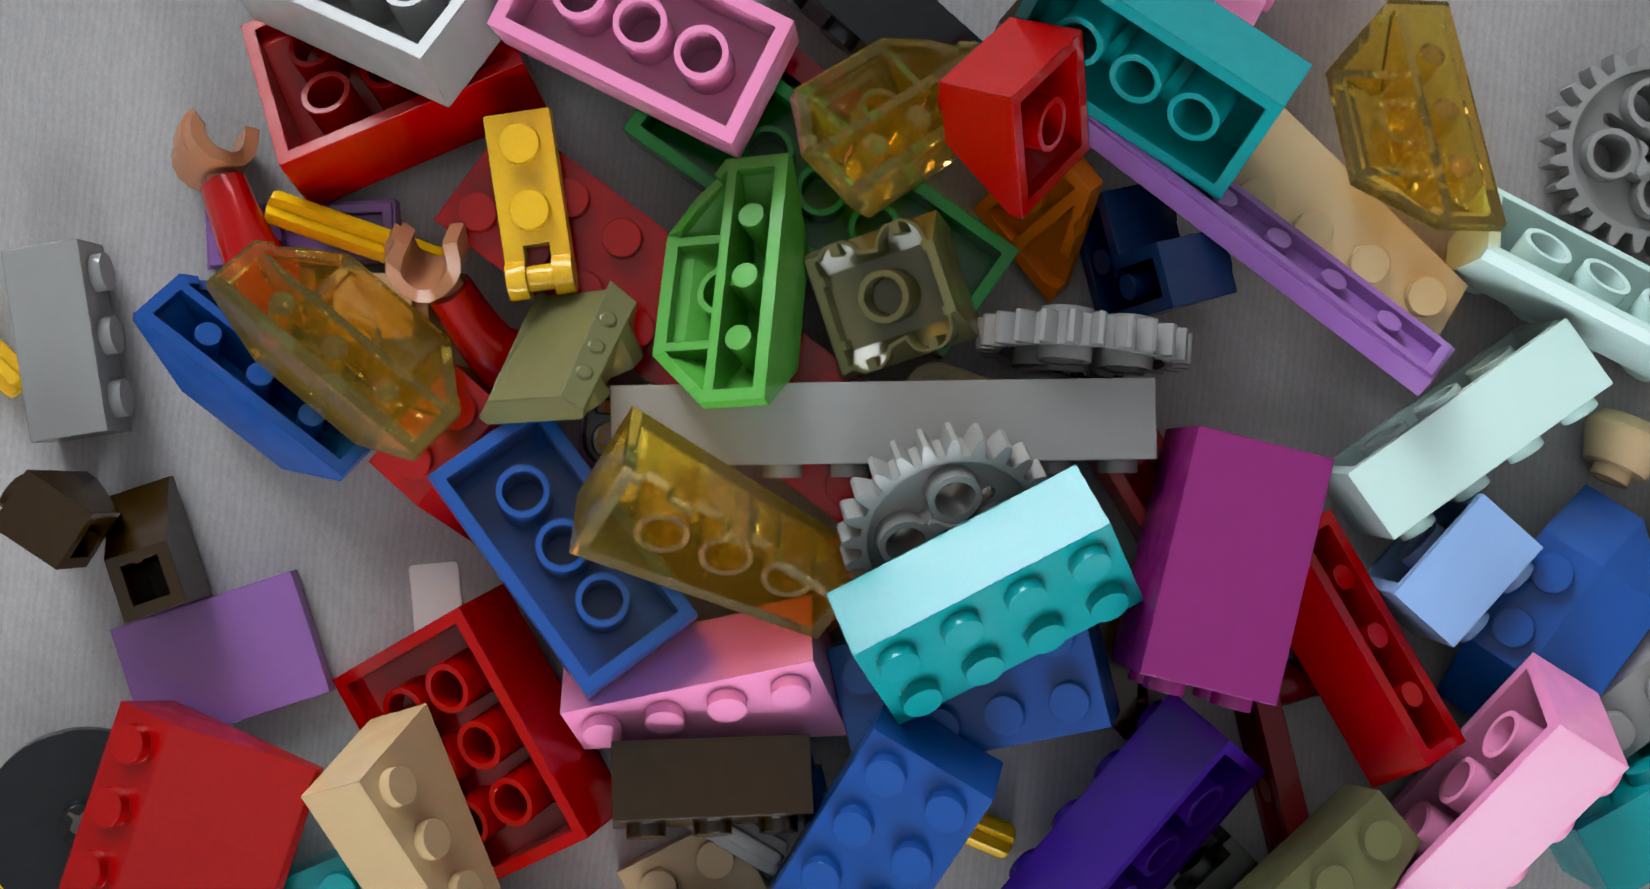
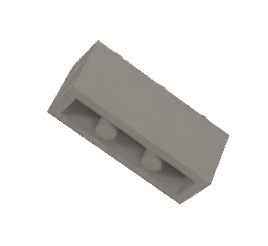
(67, 340)

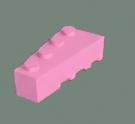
(714, 681)

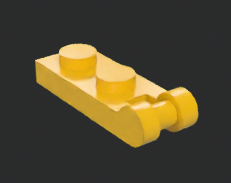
(530, 201)

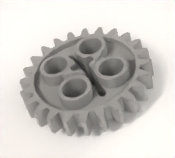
(1612, 198)
(1083, 342)
(910, 498)

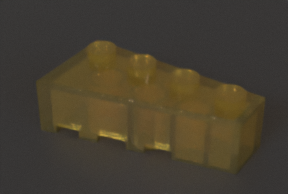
(705, 530)

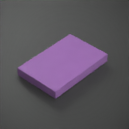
(229, 652)

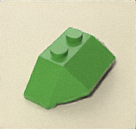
(735, 286)

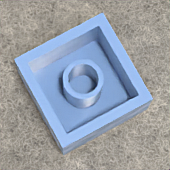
(1454, 570)

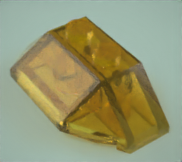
(1413, 119)
(877, 121)
(342, 344)

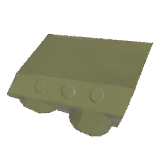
(892, 294)
(565, 357)

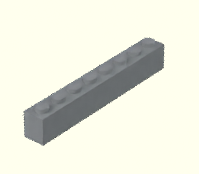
(856, 420)

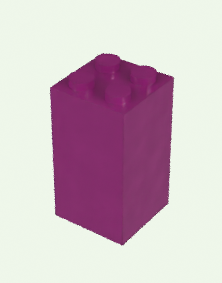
(1222, 566)

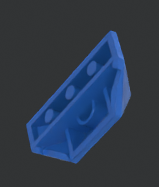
(224, 379)
(1576, 610)

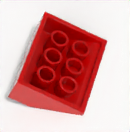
(351, 128)
(499, 724)
(188, 806)

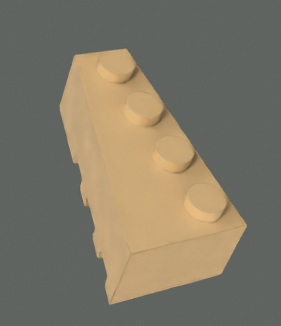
(1313, 193)
(400, 809)

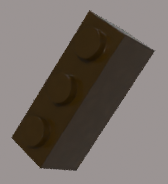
(711, 784)

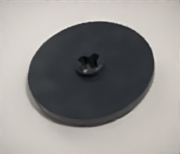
(36, 794)

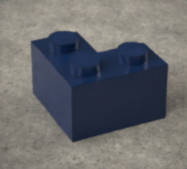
(1142, 263)

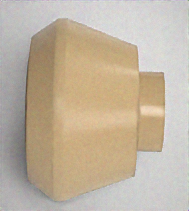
(1617, 447)

